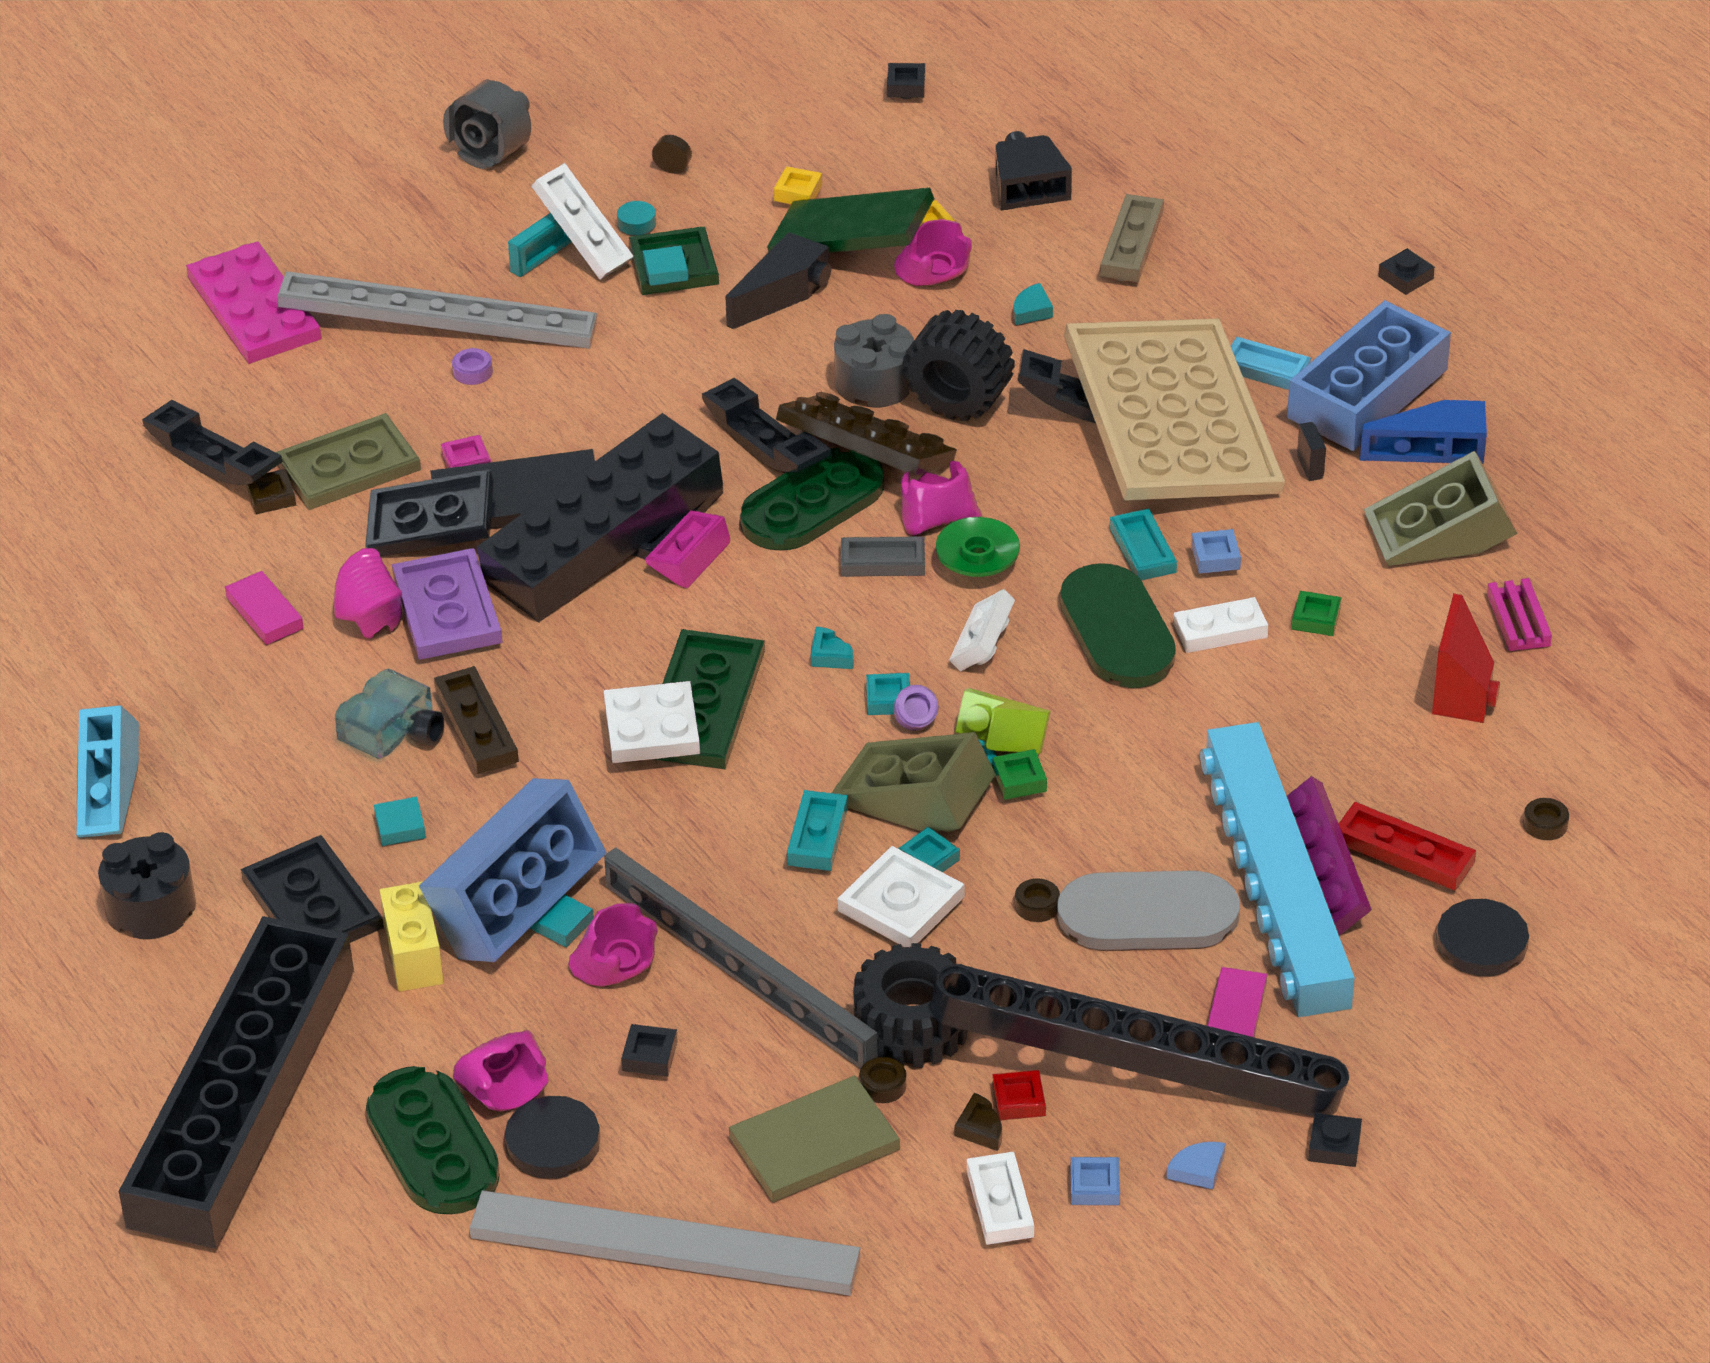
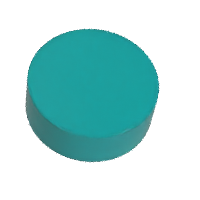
(636, 218)

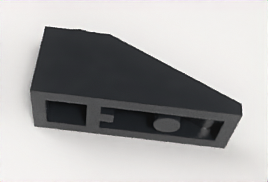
(779, 280)

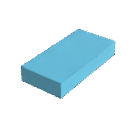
(1267, 363)

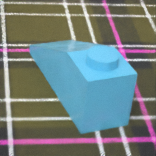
(105, 769)

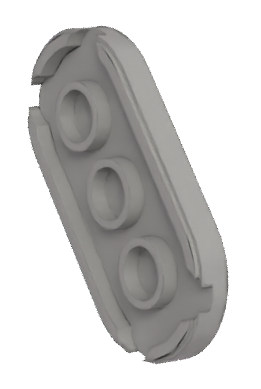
(1148, 910)

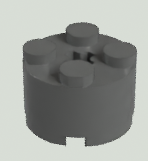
(488, 123)
(870, 361)

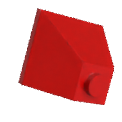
(1463, 668)

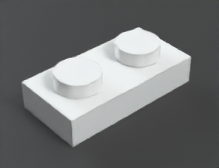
(1220, 625)
(982, 630)
(1000, 1198)

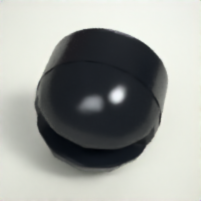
(427, 727)

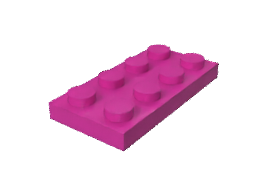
(243, 295)

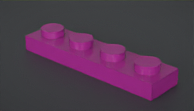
(1329, 854)

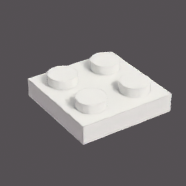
(651, 722)
(901, 897)

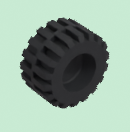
(958, 365)
(882, 1002)

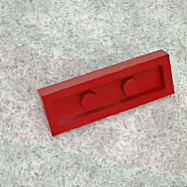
(1406, 846)

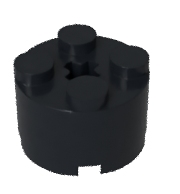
(146, 885)

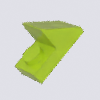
(1002, 722)

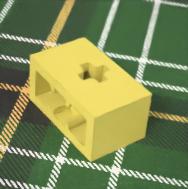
(411, 937)

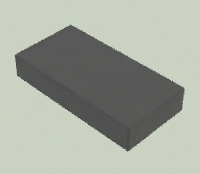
(882, 556)

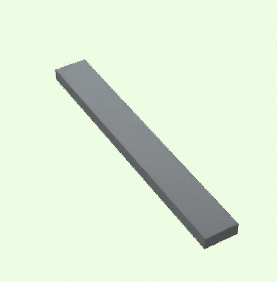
(437, 309)
(666, 1242)

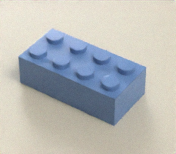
(1369, 373)
(513, 869)

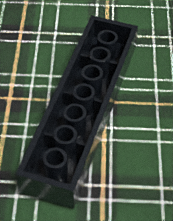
(237, 1083)

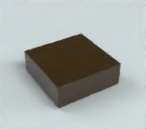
(271, 492)

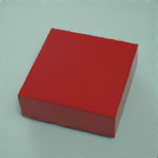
(1019, 1095)

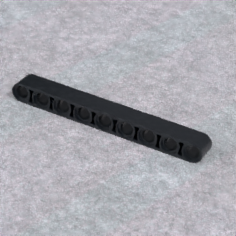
(1138, 1040)

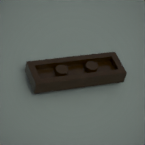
(476, 720)

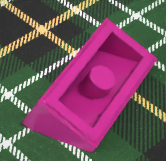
(690, 547)

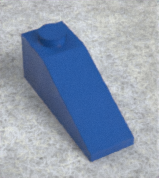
(1427, 433)

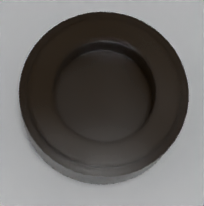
(671, 154)
(1546, 819)
(1037, 900)
(883, 1079)

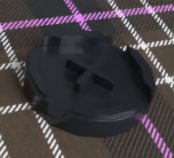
(1482, 936)
(552, 1136)

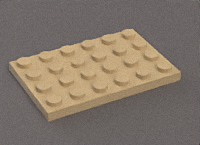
(1173, 409)

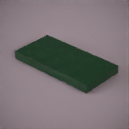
(857, 220)
(721, 682)

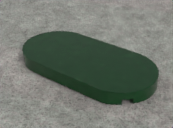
(811, 501)
(1117, 625)
(432, 1140)

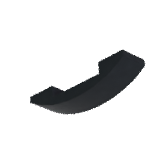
(1043, 379)
(760, 434)
(207, 452)

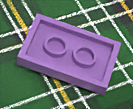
(447, 603)

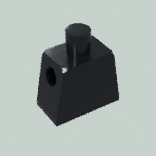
(1030, 172)

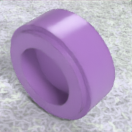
(472, 366)
(915, 707)

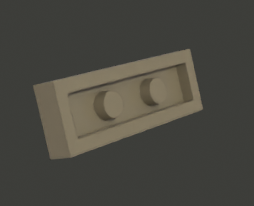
(1132, 238)

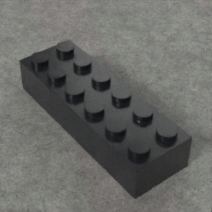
(600, 517)

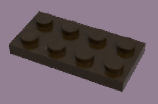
(865, 434)

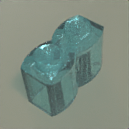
(381, 713)

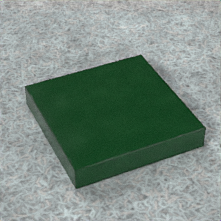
(697, 254)

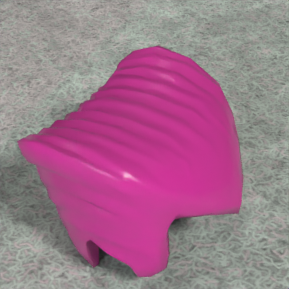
(935, 254)
(937, 499)
(367, 593)
(614, 946)
(503, 1071)

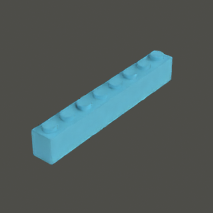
(1277, 870)

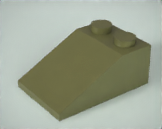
(1441, 515)
(919, 780)

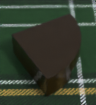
(979, 1123)

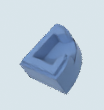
(1197, 1164)

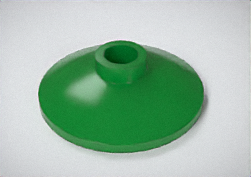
(977, 546)

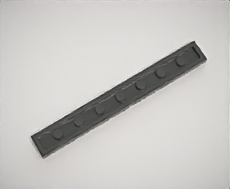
(741, 959)

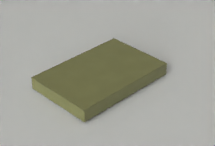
(348, 461)
(814, 1138)

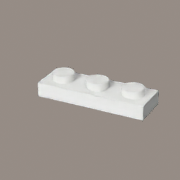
(582, 221)

